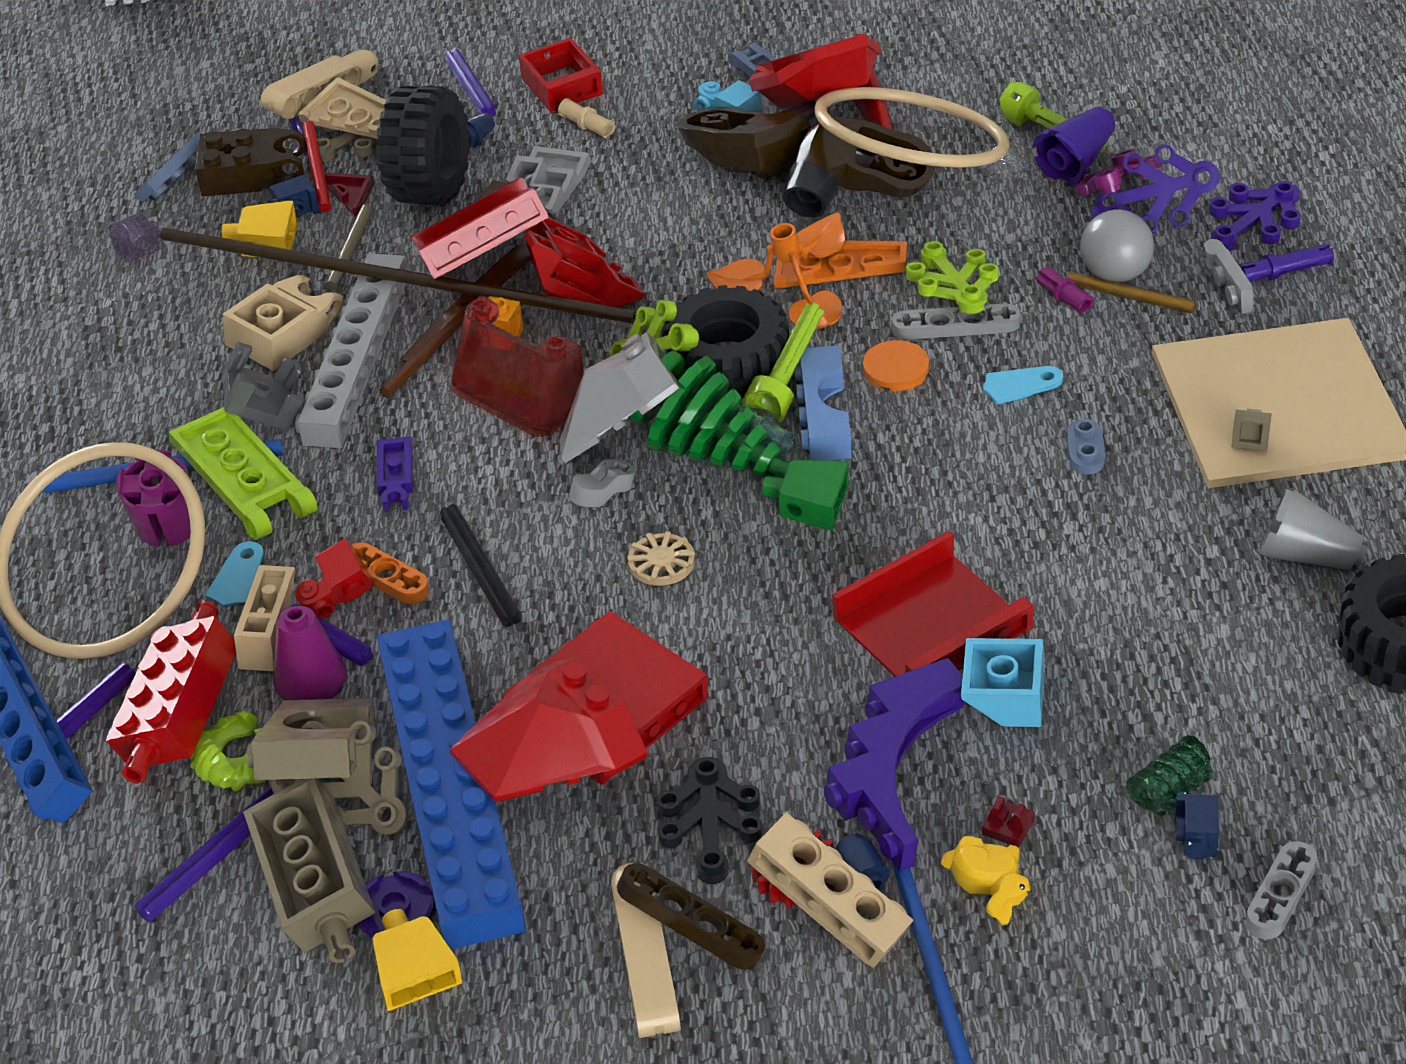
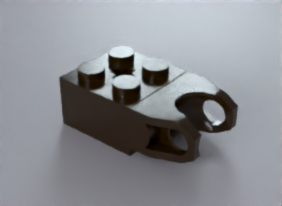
(246, 160)

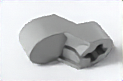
(602, 483)

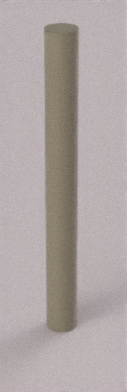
(350, 244)

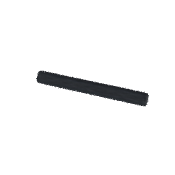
(480, 565)

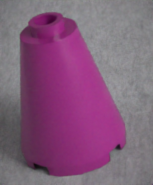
(305, 658)

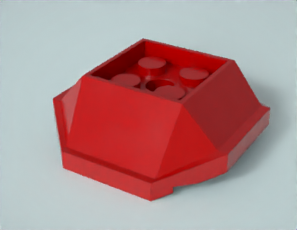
(816, 71)

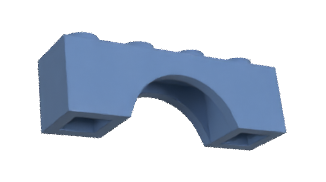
(827, 428)

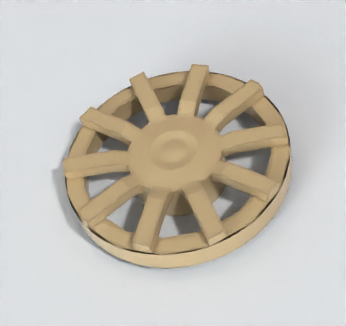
(661, 558)

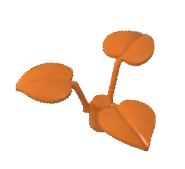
(817, 239)

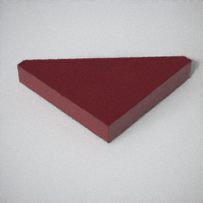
(350, 189)

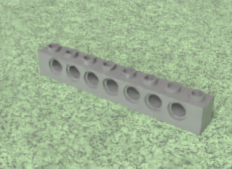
(350, 357)

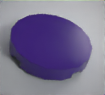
(416, 900)

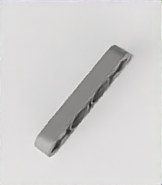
(955, 322)

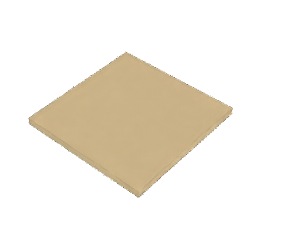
(1310, 377)

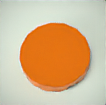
(896, 365)

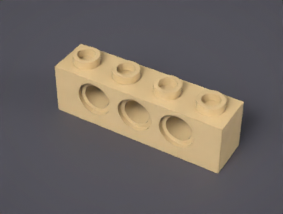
(833, 910)

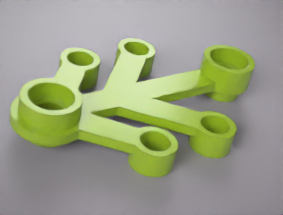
(968, 297)
(680, 337)

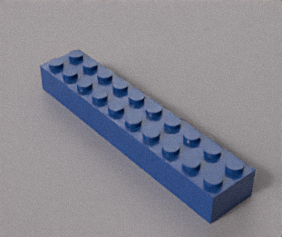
(454, 815)

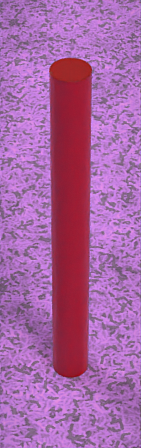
(316, 166)

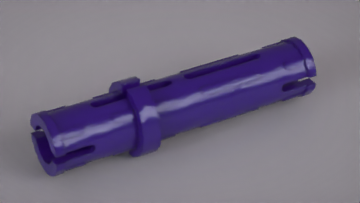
(1274, 266)

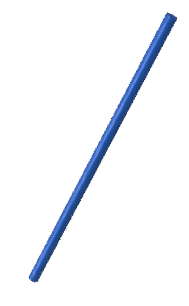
(933, 967)

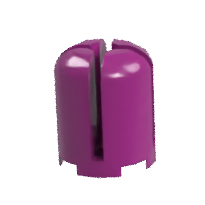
(154, 502)

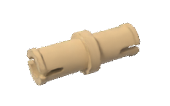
(586, 118)

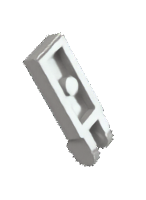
(1229, 274)

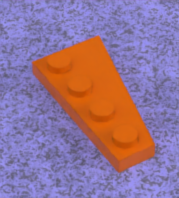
(853, 261)

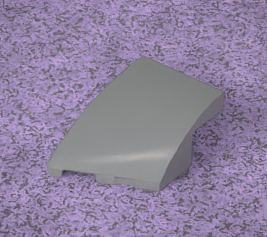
(551, 174)

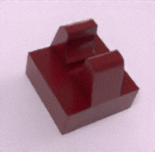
(1008, 822)

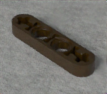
(693, 911)

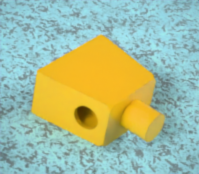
(265, 225)
(412, 960)

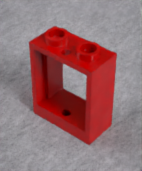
(578, 86)

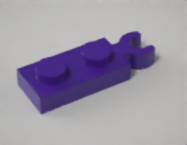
(394, 471)

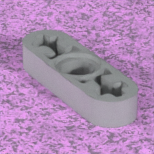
(1280, 875)

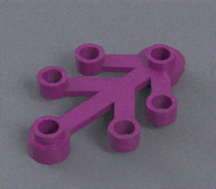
(1110, 177)

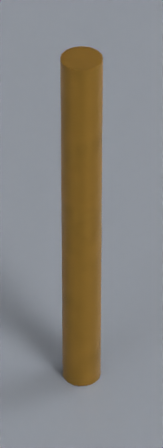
(1133, 292)

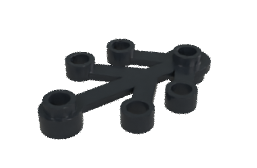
(709, 811)

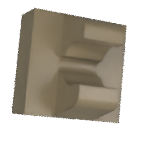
(1251, 429)

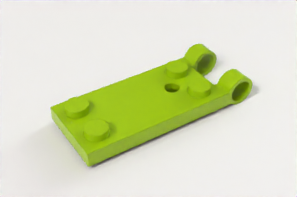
(232, 456)

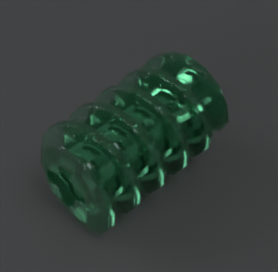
(1172, 773)

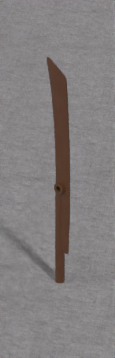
(453, 319)

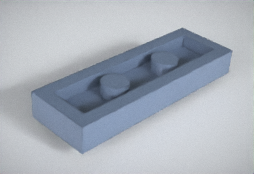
(171, 169)

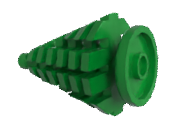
(708, 420)

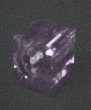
(134, 237)

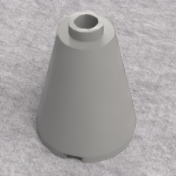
(1311, 535)

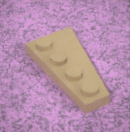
(345, 109)

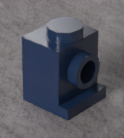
(296, 190)
(1197, 824)

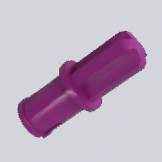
(1065, 290)

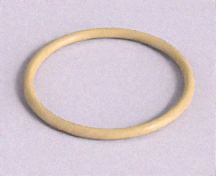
(905, 154)
(172, 602)

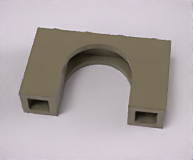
(290, 752)

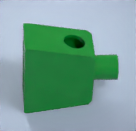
(810, 491)

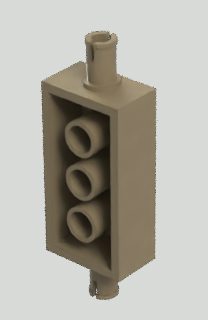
(309, 865)

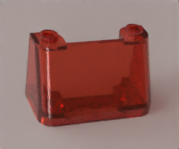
(512, 377)

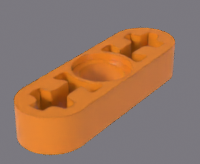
(394, 586)

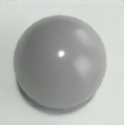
(1117, 246)

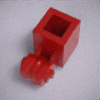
(342, 580)

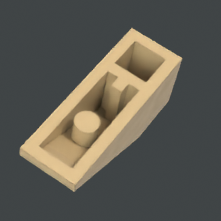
(258, 622)

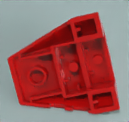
(575, 267)
(550, 731)

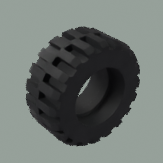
(423, 145)
(737, 317)
(1364, 630)

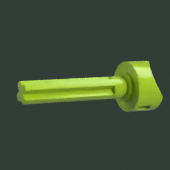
(1028, 107)
(771, 391)

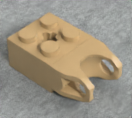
(280, 320)

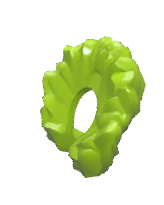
(213, 765)

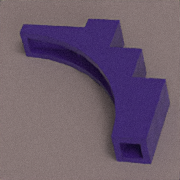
(896, 716)

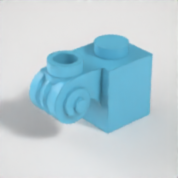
(737, 95)

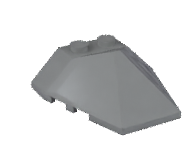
(614, 391)

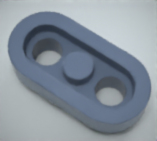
(1085, 446)

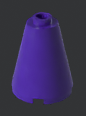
(1073, 145)

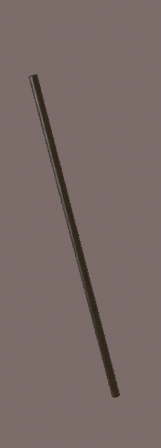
(399, 275)

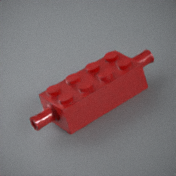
(172, 693)

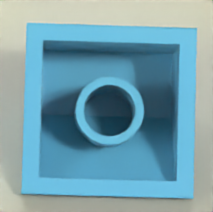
(1005, 679)

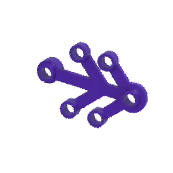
(1166, 186)
(1278, 195)

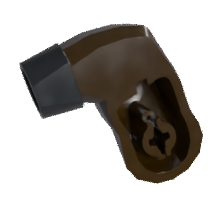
(748, 139)
(829, 162)

